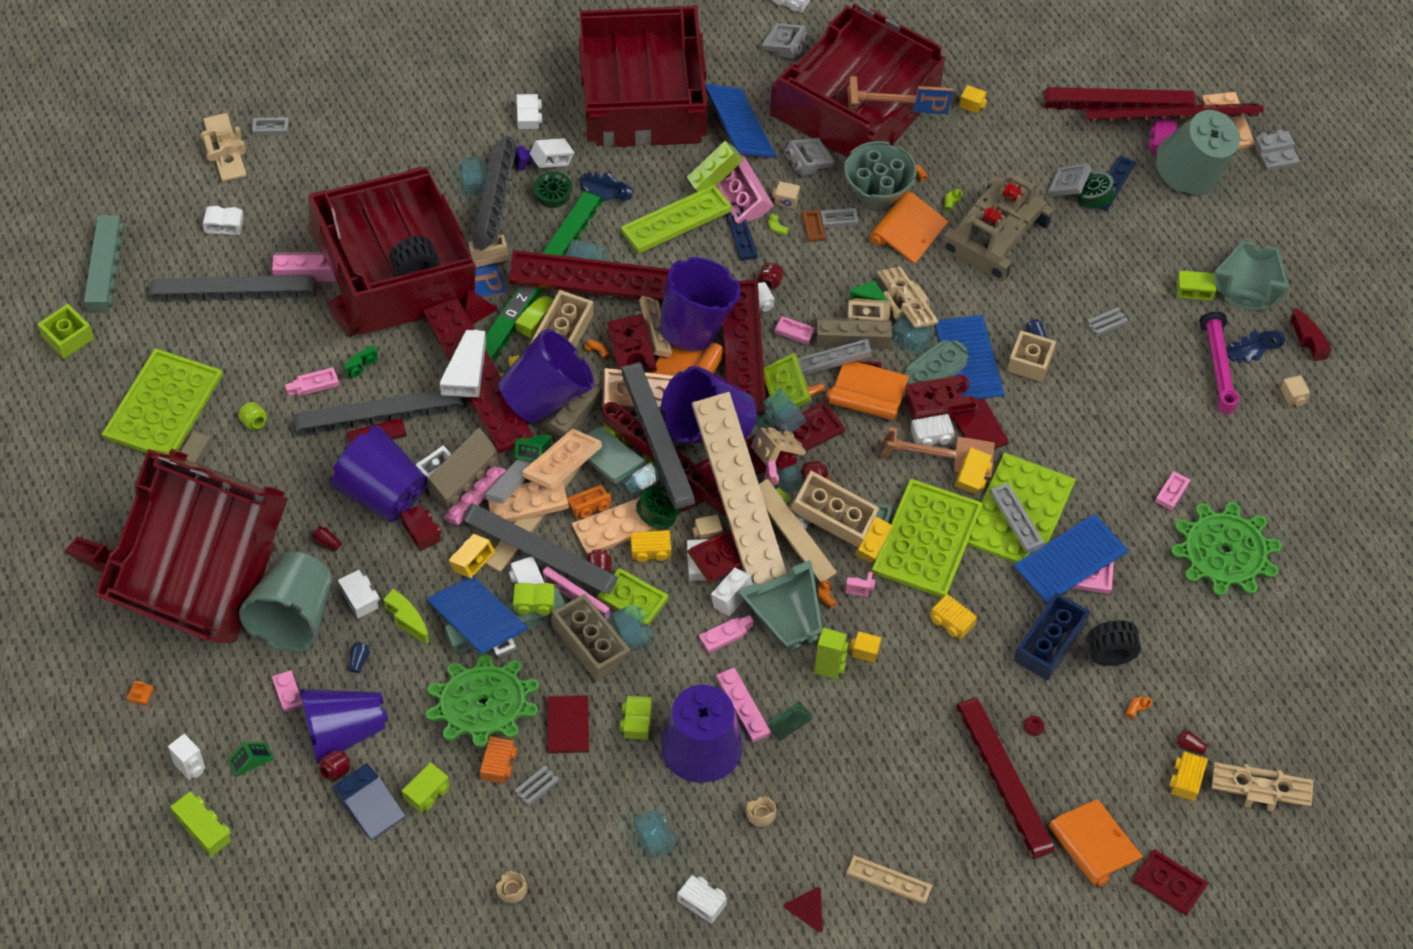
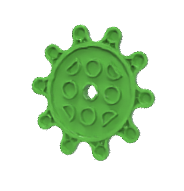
(1229, 530)
(467, 686)

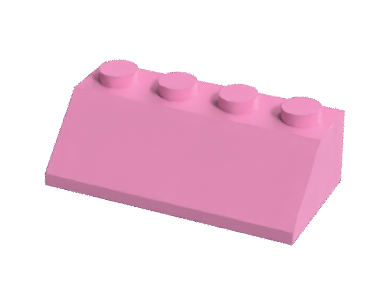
(746, 190)
(303, 263)

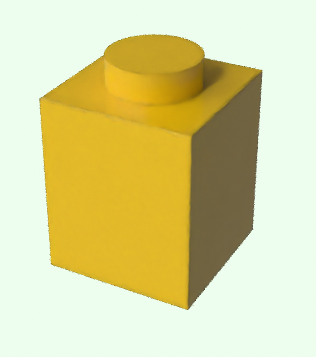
(973, 99)
(865, 646)

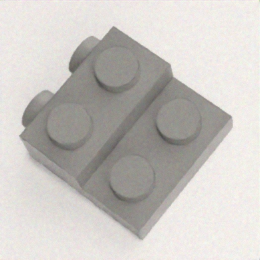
(786, 40)
(1276, 150)
(808, 156)

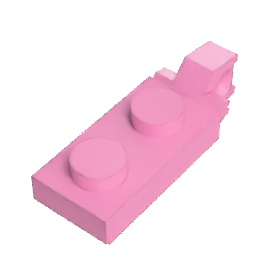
(313, 382)
(725, 633)

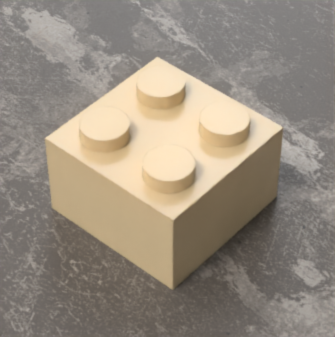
(1031, 356)

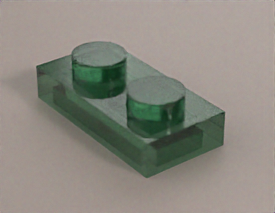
(790, 721)

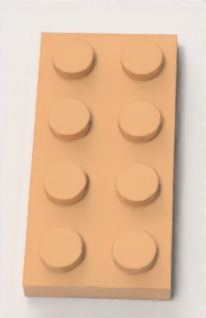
(1246, 138)
(616, 391)
(562, 459)
(531, 501)
(610, 527)

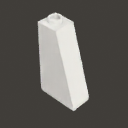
(466, 366)

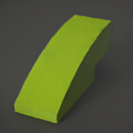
(533, 316)
(406, 615)

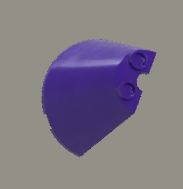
(341, 718)

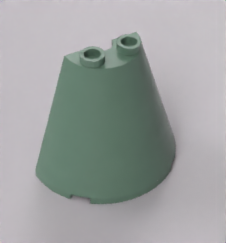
(1252, 277)
(788, 606)

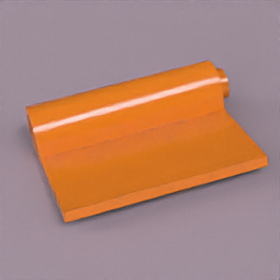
(909, 227)
(682, 359)
(868, 390)
(1094, 841)

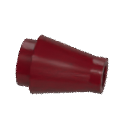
(326, 538)
(1189, 741)

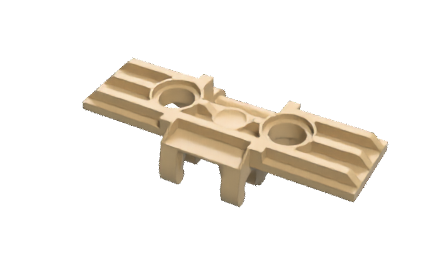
(230, 144)
(916, 303)
(1262, 789)

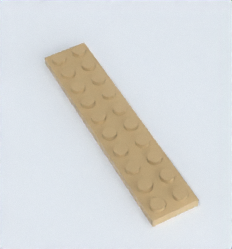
(739, 488)

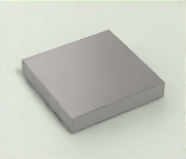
(1069, 180)

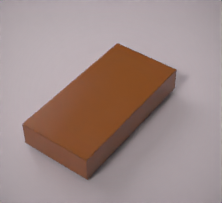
(813, 226)

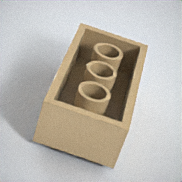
(568, 316)
(834, 509)

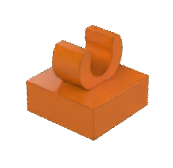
(140, 693)

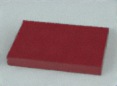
(982, 426)
(716, 556)
(568, 724)
(1170, 882)

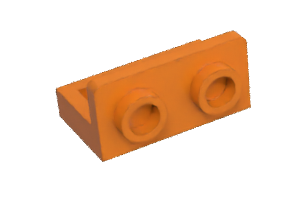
(589, 502)

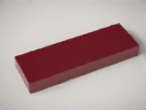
(393, 428)

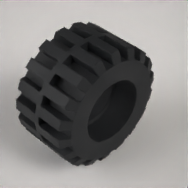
(413, 255)
(1114, 643)

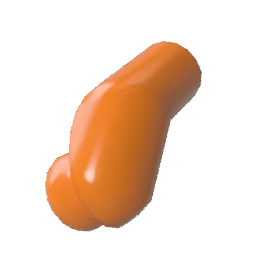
(921, 173)
(599, 347)
(816, 389)
(823, 594)
(1138, 704)

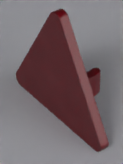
(477, 307)
(808, 908)

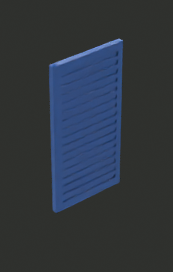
(739, 121)
(981, 364)
(1071, 558)
(477, 614)

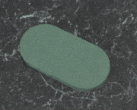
(939, 362)

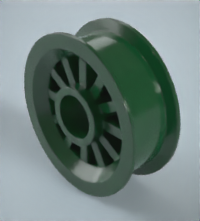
(553, 189)
(1097, 190)
(656, 507)

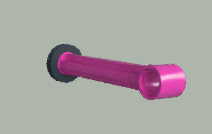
(1213, 324)

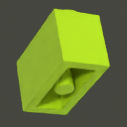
(1196, 285)
(426, 788)

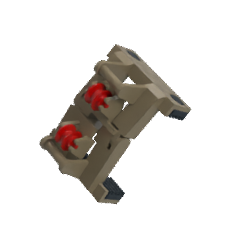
(1005, 215)

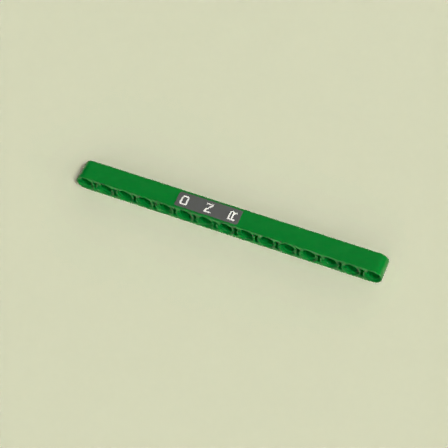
(524, 296)

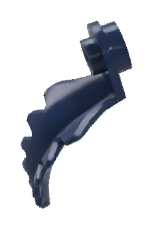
(605, 186)
(1254, 345)

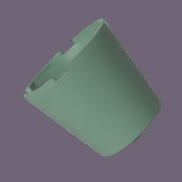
(1198, 152)
(288, 602)

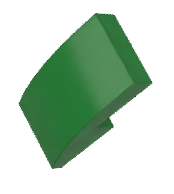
(354, 366)

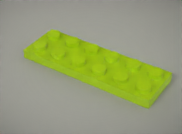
(676, 219)

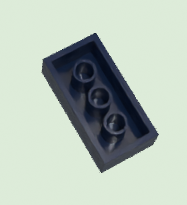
(1052, 636)

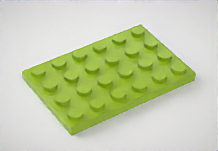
(162, 403)
(1042, 496)
(927, 538)

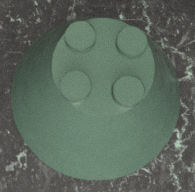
(879, 173)

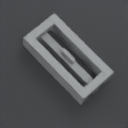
(270, 128)
(839, 221)
(1091, 322)
(549, 774)

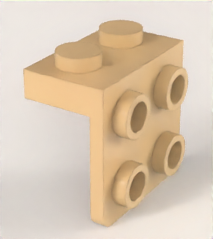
(770, 442)

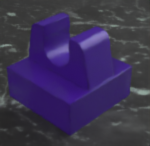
(522, 158)

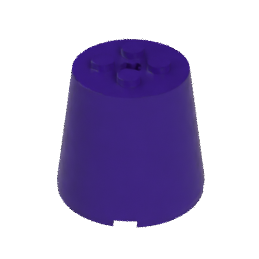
(696, 302)
(545, 377)
(695, 385)
(378, 475)
(702, 735)

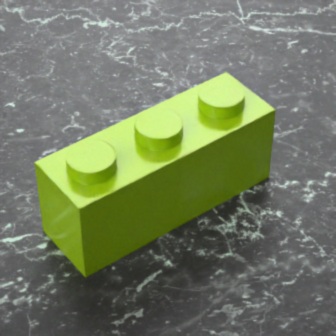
(715, 167)
(831, 653)
(201, 823)

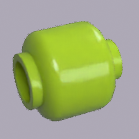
(252, 415)

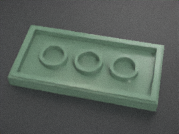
(614, 457)

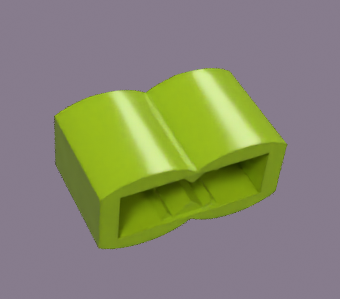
(534, 598)
(637, 717)

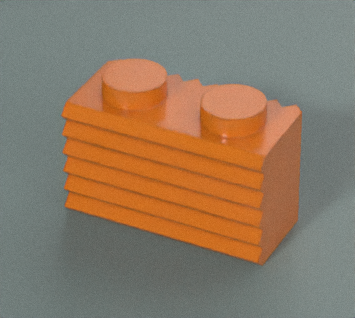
(498, 759)

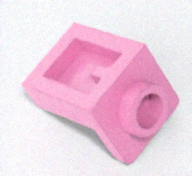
(860, 587)

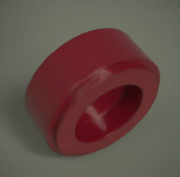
(1034, 726)

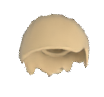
(761, 812)
(511, 887)

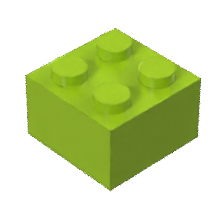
(65, 331)

